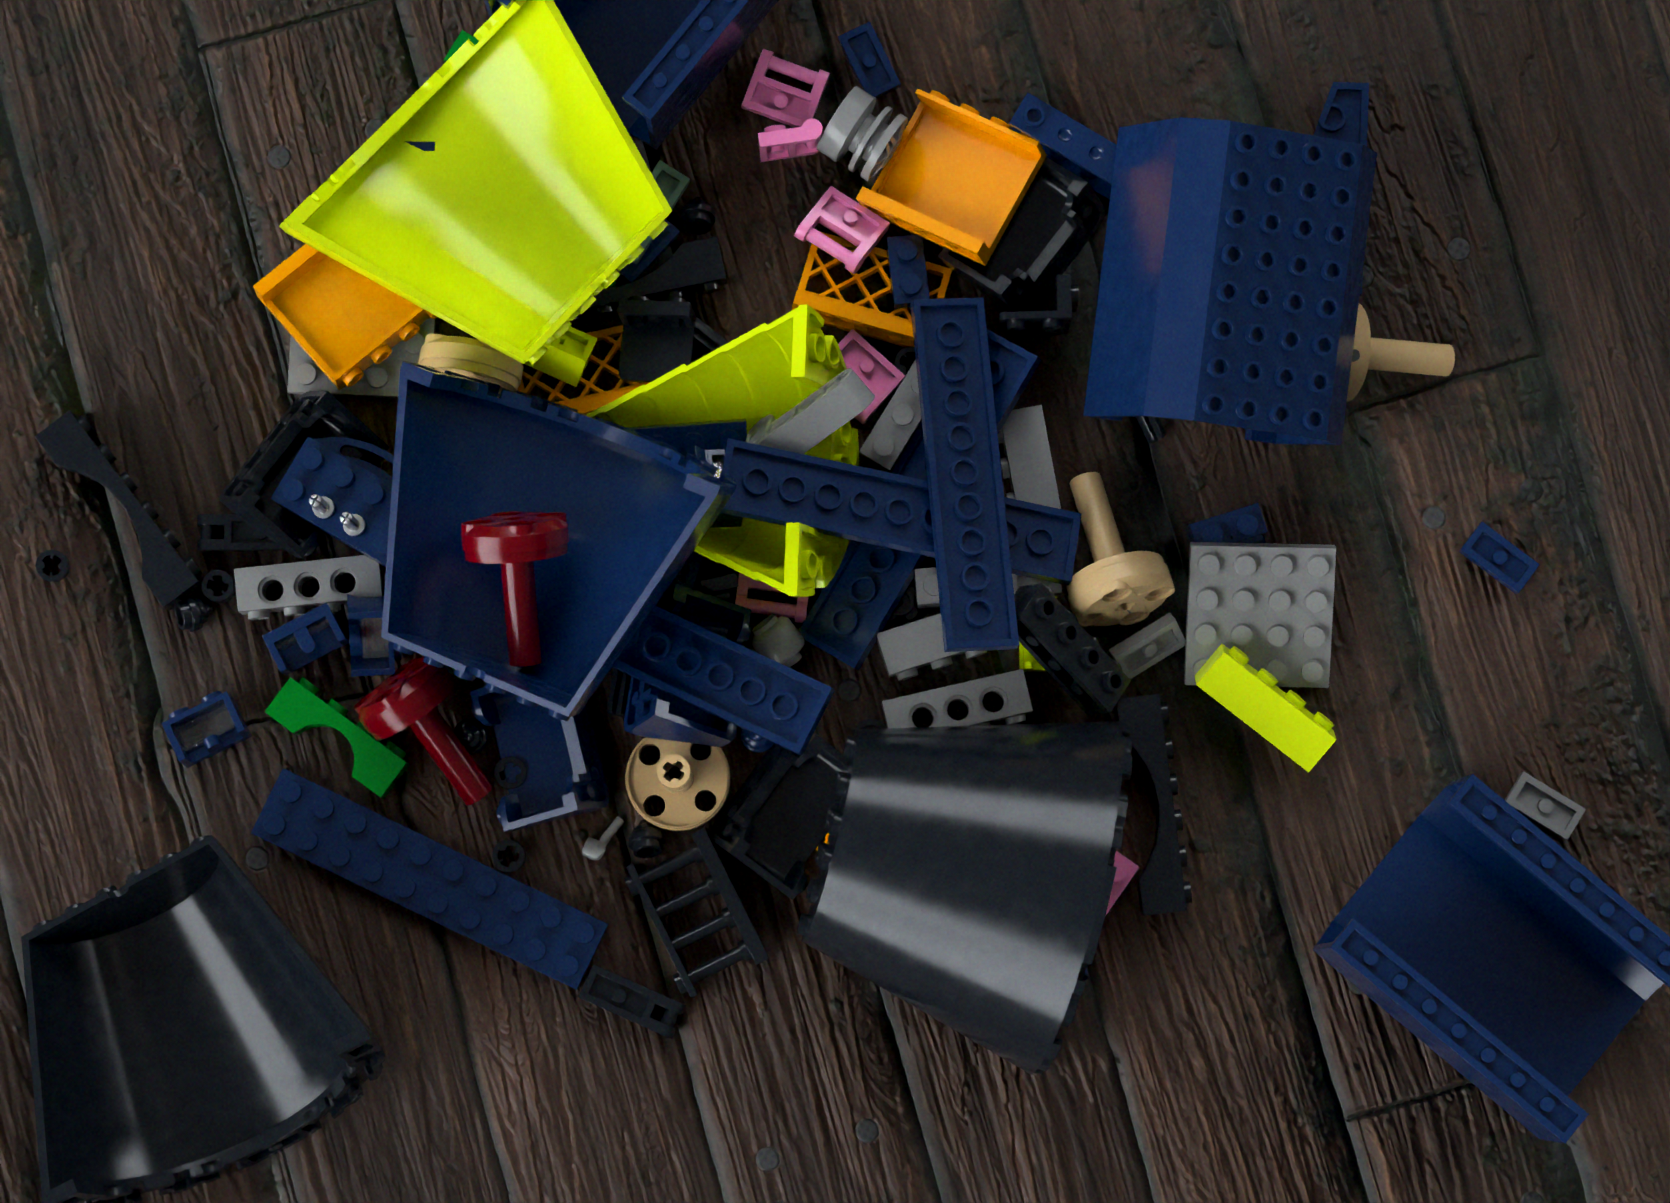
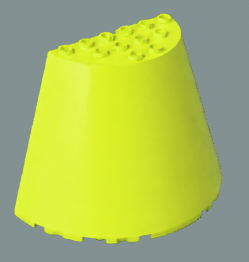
(517, 204)

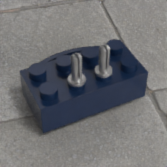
(340, 494)

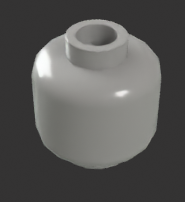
(778, 640)

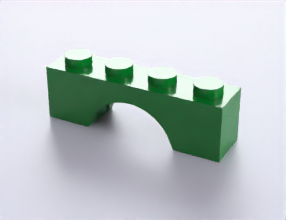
(300, 710)

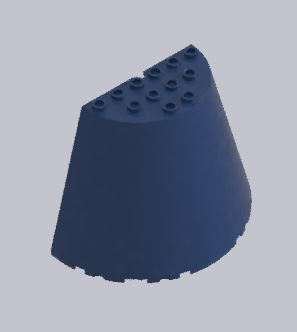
(477, 453)

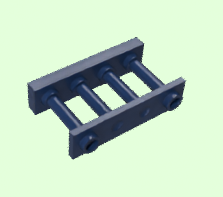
(1068, 143)

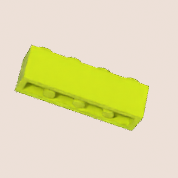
(1266, 707)

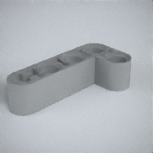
(814, 416)

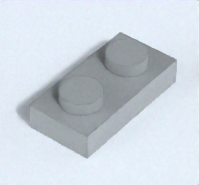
(1148, 646)
(1544, 806)

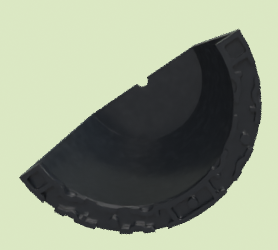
(974, 872)
(180, 1033)

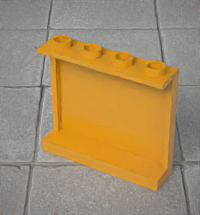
(955, 177)
(337, 314)

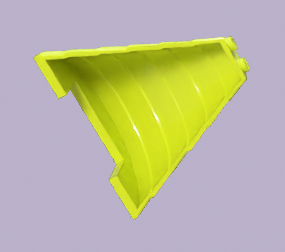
(747, 380)

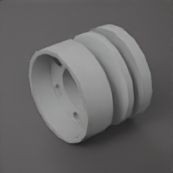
(863, 134)

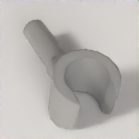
(595, 848)

